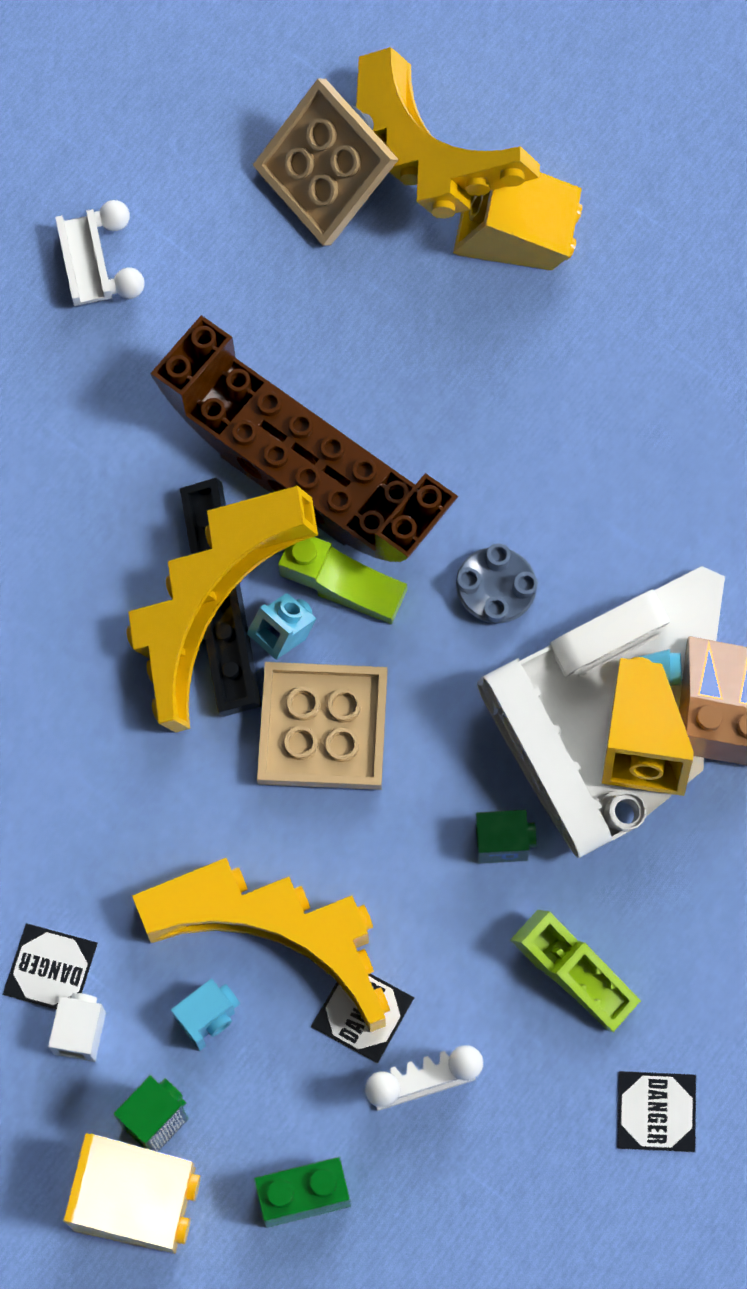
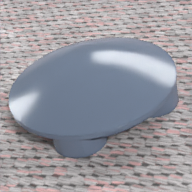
(496, 584)

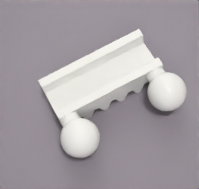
(85, 257)
(392, 1088)

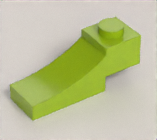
(342, 579)
(575, 969)

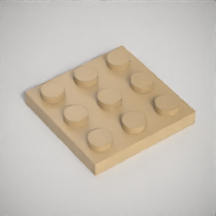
(325, 162)
(322, 725)

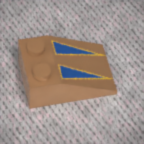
(715, 699)

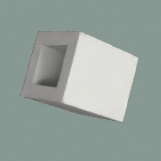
(77, 1027)

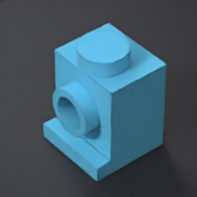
(287, 616)
(206, 1012)

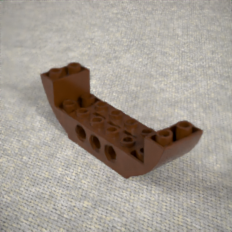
(289, 446)

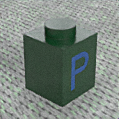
(504, 836)

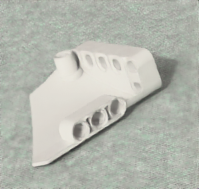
(561, 700)

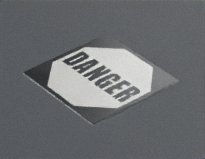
(49, 966)
(344, 1023)
(657, 1111)

